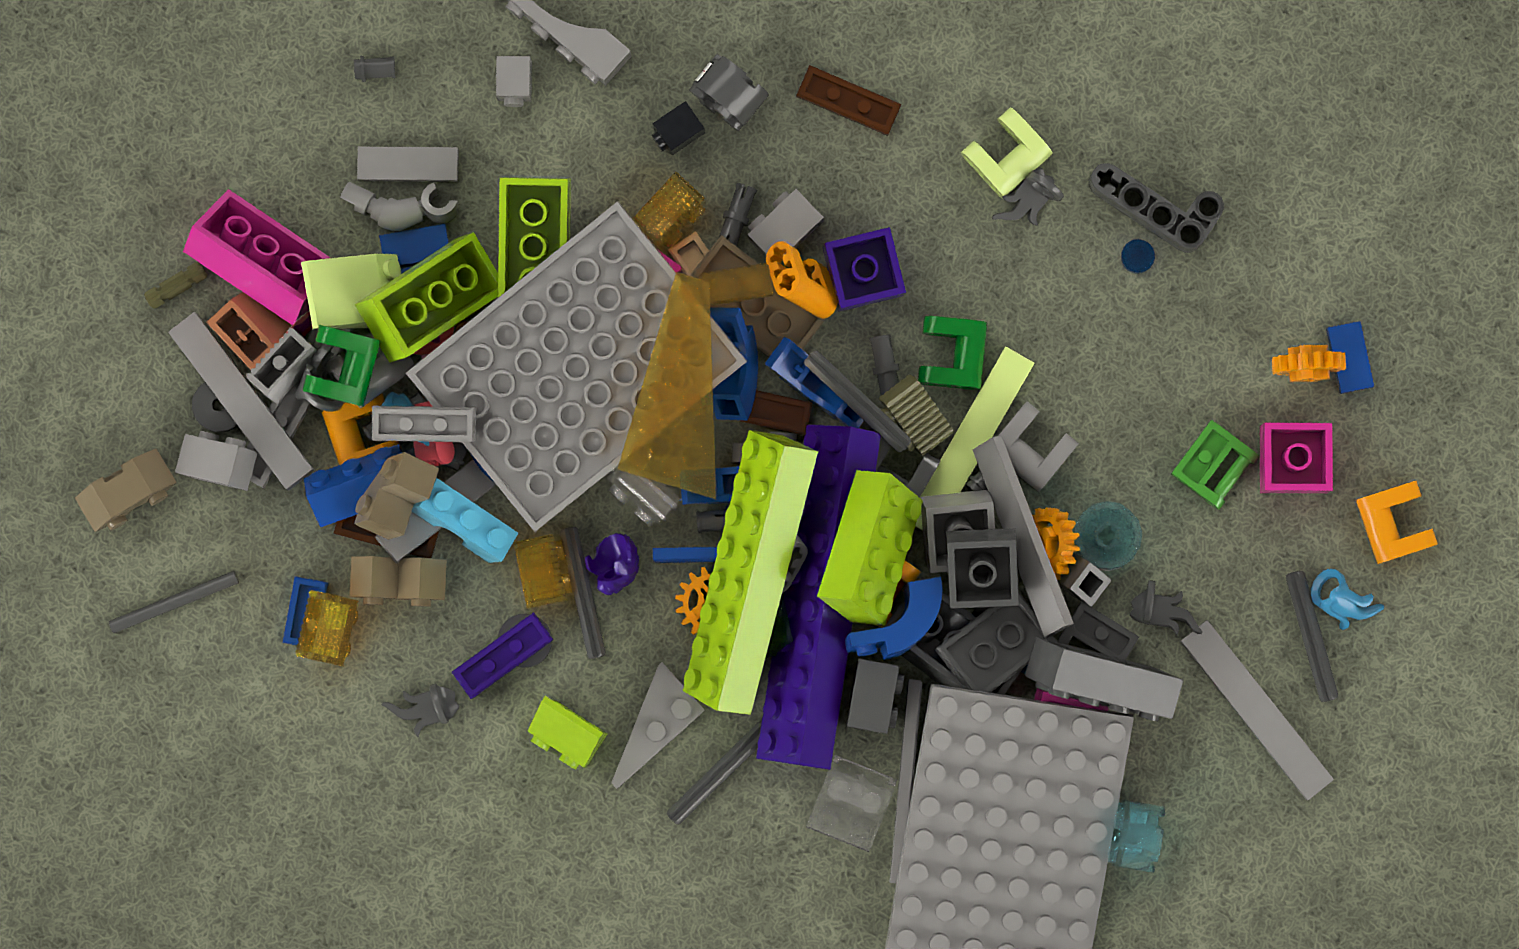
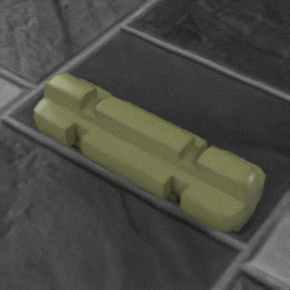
(175, 285)

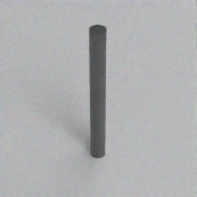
(173, 602)

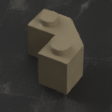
(392, 494)
(114, 497)
(410, 579)

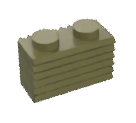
(916, 415)

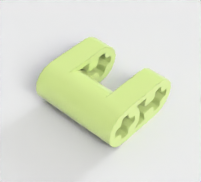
(1017, 164)

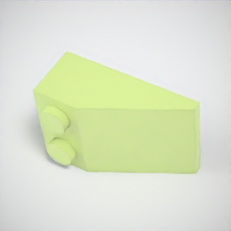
(341, 282)

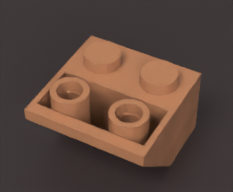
(248, 328)

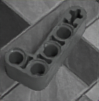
(1152, 201)

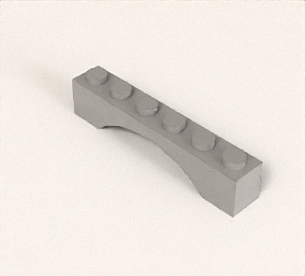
(591, 47)

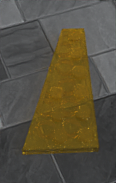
(674, 414)

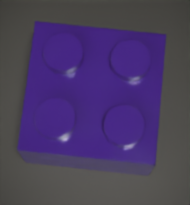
(864, 269)

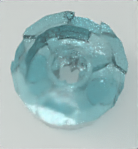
(1120, 522)
(1136, 836)

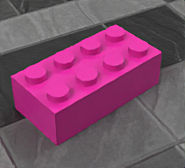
(254, 254)

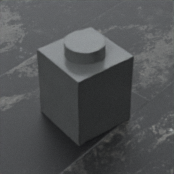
(1084, 581)

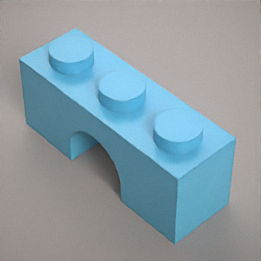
(478, 528)

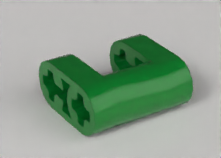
(968, 353)
(356, 368)

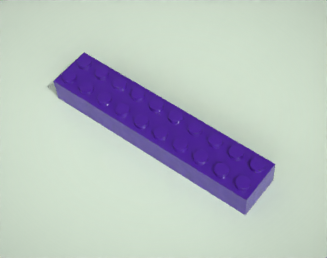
(810, 671)

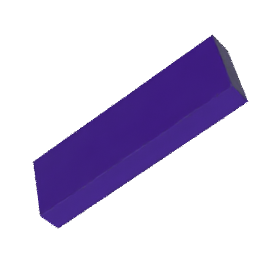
(502, 655)

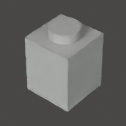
(513, 80)

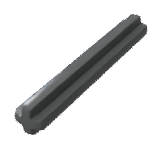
(857, 401)
(582, 593)
(1312, 636)
(715, 776)

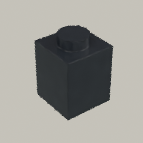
(677, 129)

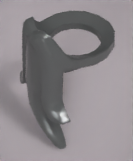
(1032, 195)
(315, 368)
(1161, 610)
(431, 706)

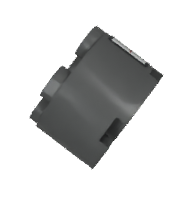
(728, 91)

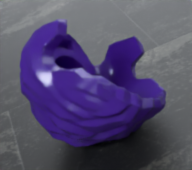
(615, 552)

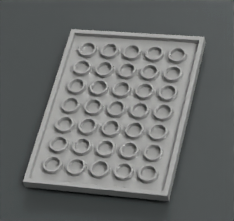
(562, 365)
(1008, 823)

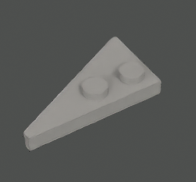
(660, 720)

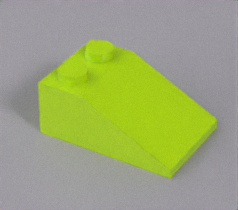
(566, 732)

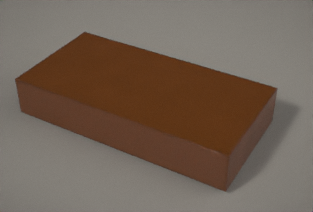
(780, 413)

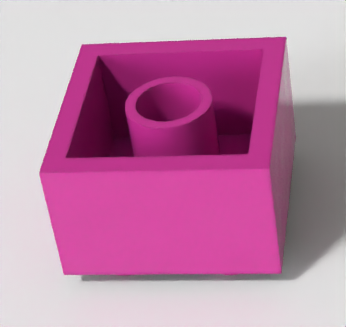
(1296, 458)

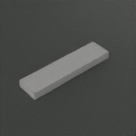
(467, 481)

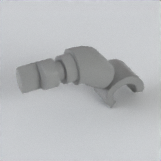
(402, 213)

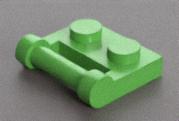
(1205, 458)

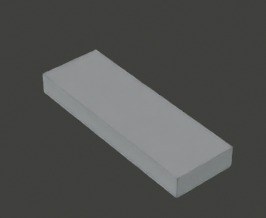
(408, 164)
(423, 423)

